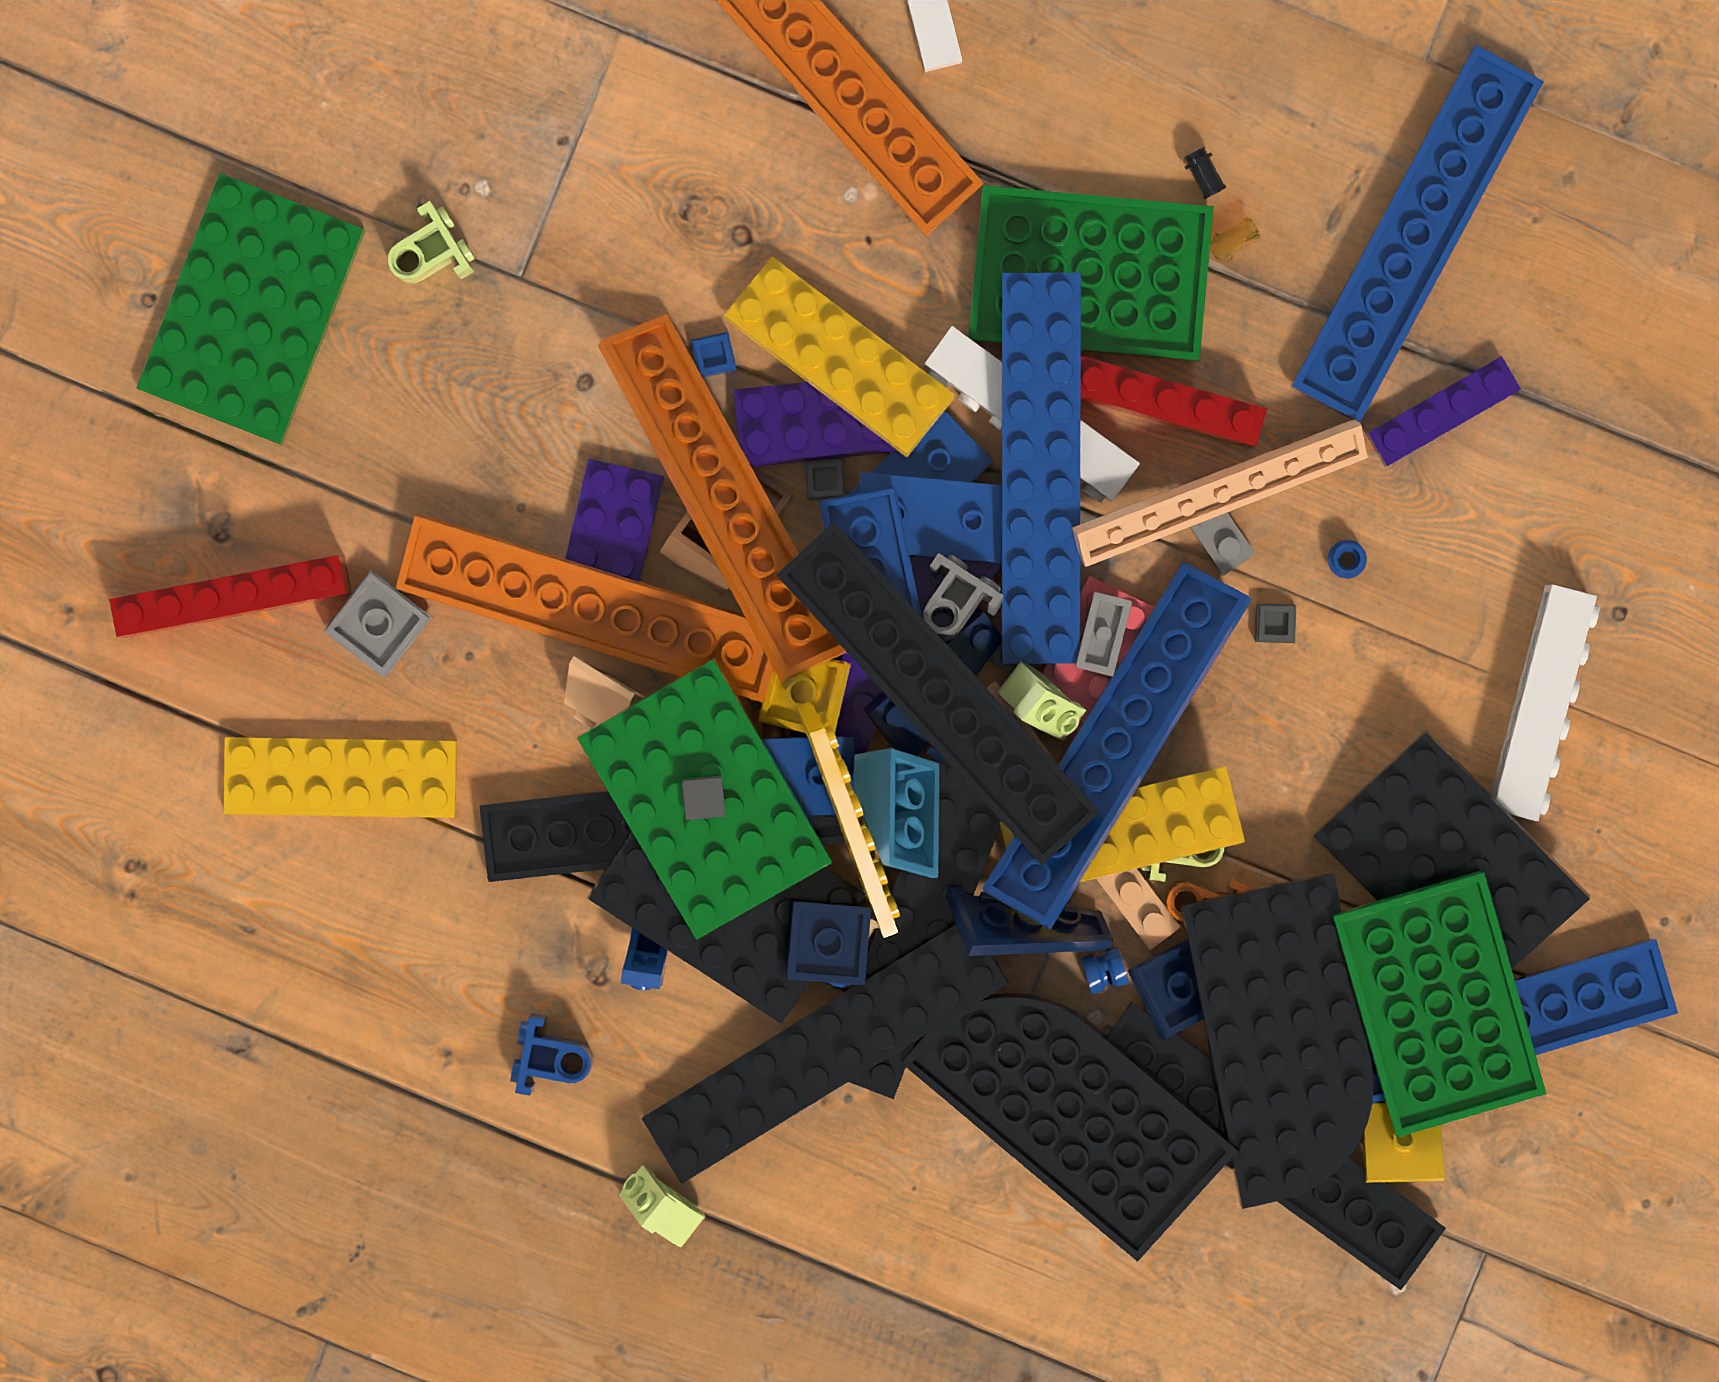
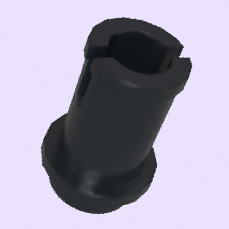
(1204, 172)

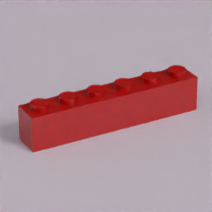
(1171, 403)
(230, 596)

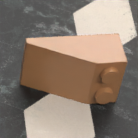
(690, 552)

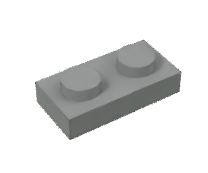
(1223, 542)
(1103, 634)

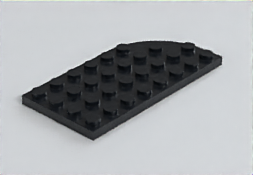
(1281, 1033)
(1074, 1113)

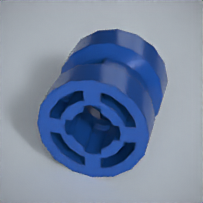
(1104, 970)

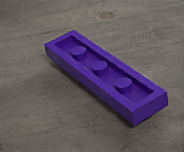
(1443, 411)

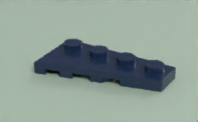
(973, 646)
(997, 929)

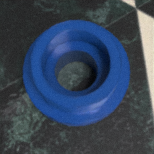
(1355, 550)

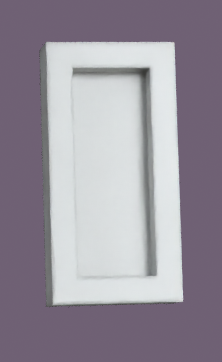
(935, 33)

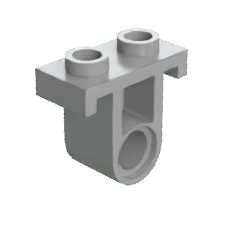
(959, 595)

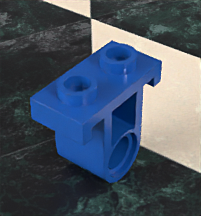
(544, 1057)

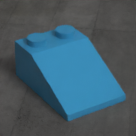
(900, 808)

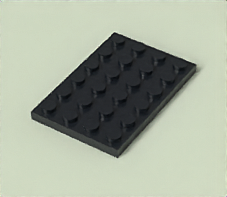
(1435, 823)
(742, 954)

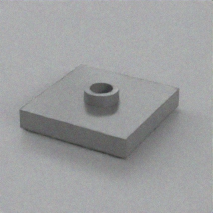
(377, 624)

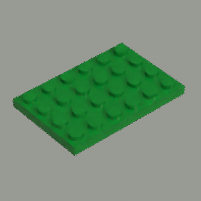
(1136, 261)
(250, 309)
(716, 863)
(1439, 1003)

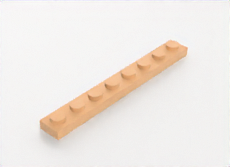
(1220, 492)
(1126, 889)

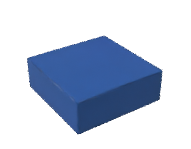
(714, 354)

